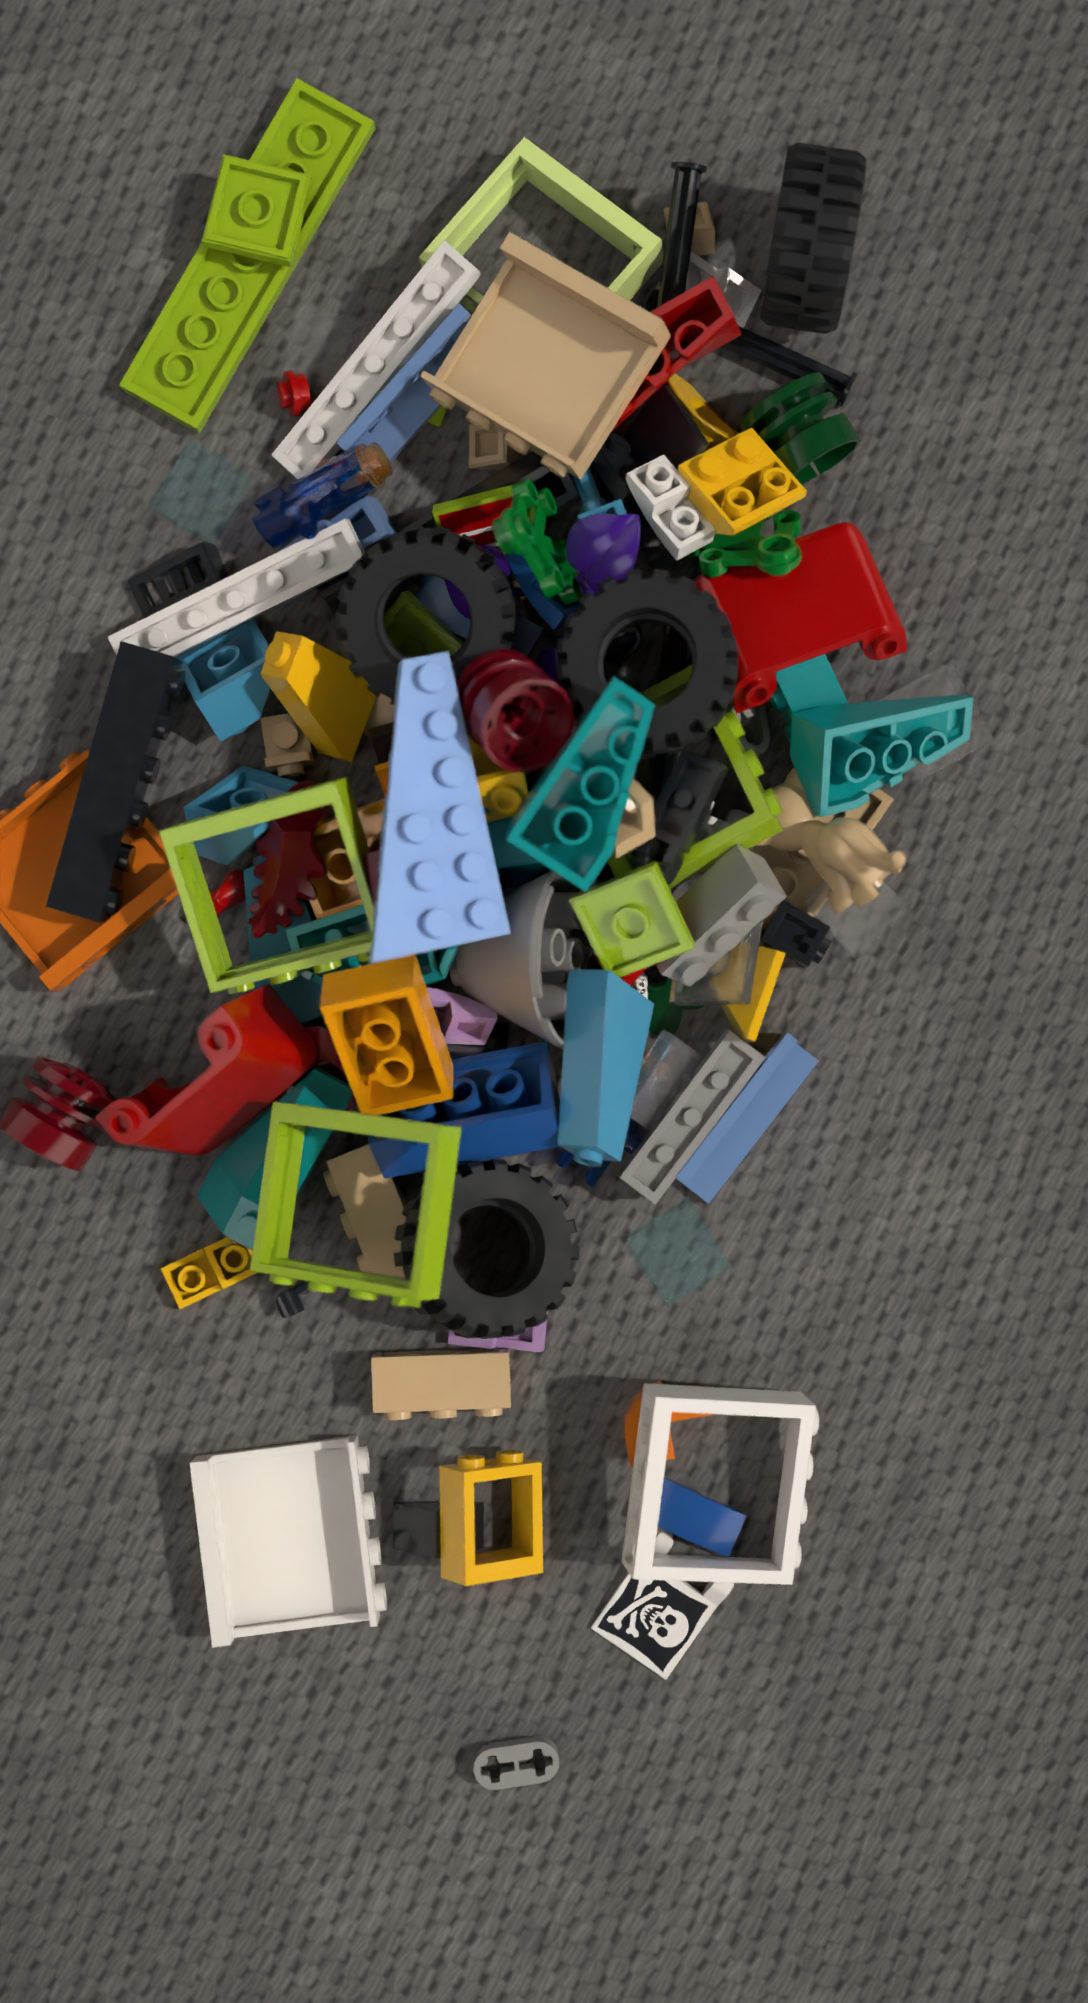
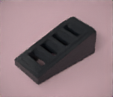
(203, 551)

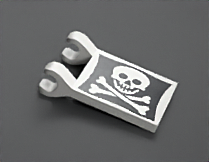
(658, 1617)

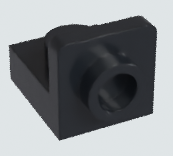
(797, 935)

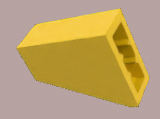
(319, 693)

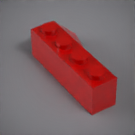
(697, 326)

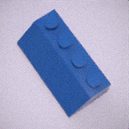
(499, 1099)

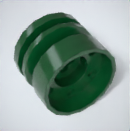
(795, 425)

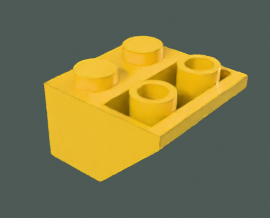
(740, 483)

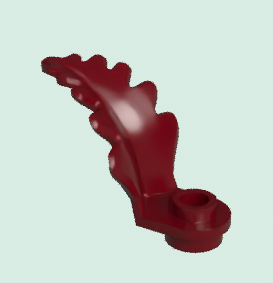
(287, 869)

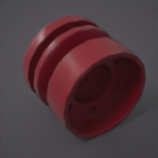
(514, 710)
(58, 1115)

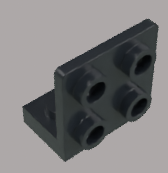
(657, 430)

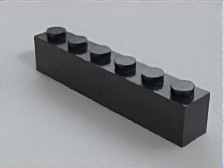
(116, 782)

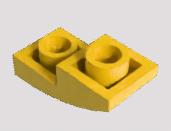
(207, 1271)

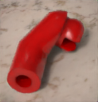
(229, 893)

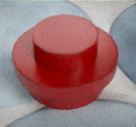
(293, 393)

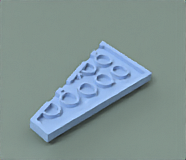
(435, 844)

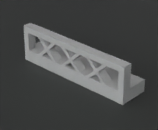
(691, 1116)

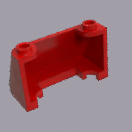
(812, 610)
(255, 1057)

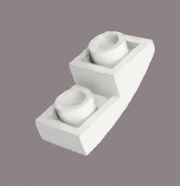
(665, 504)

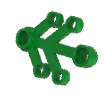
(526, 537)
(772, 554)

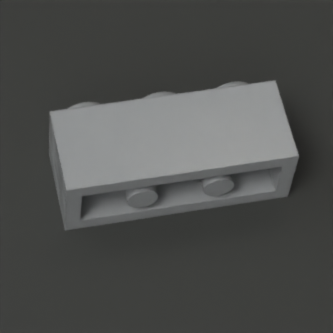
(722, 911)

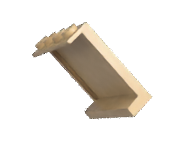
(549, 359)

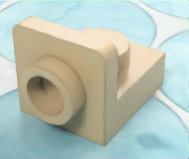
(285, 746)

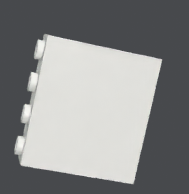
(287, 1538)

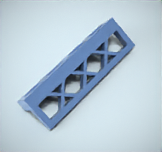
(405, 401)
(747, 1117)

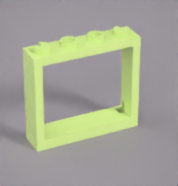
(568, 191)

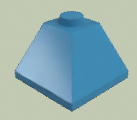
(227, 678)
(237, 789)

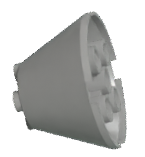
(528, 969)

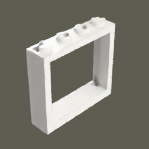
(648, 1476)

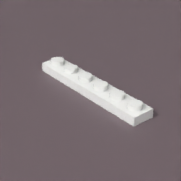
(378, 359)
(246, 593)

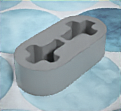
(516, 1774)

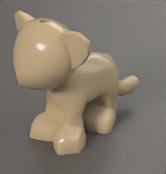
(841, 851)

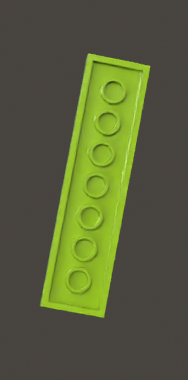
(229, 295)

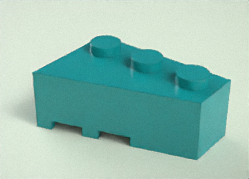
(806, 687)

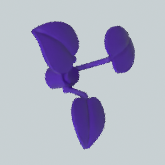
(595, 547)

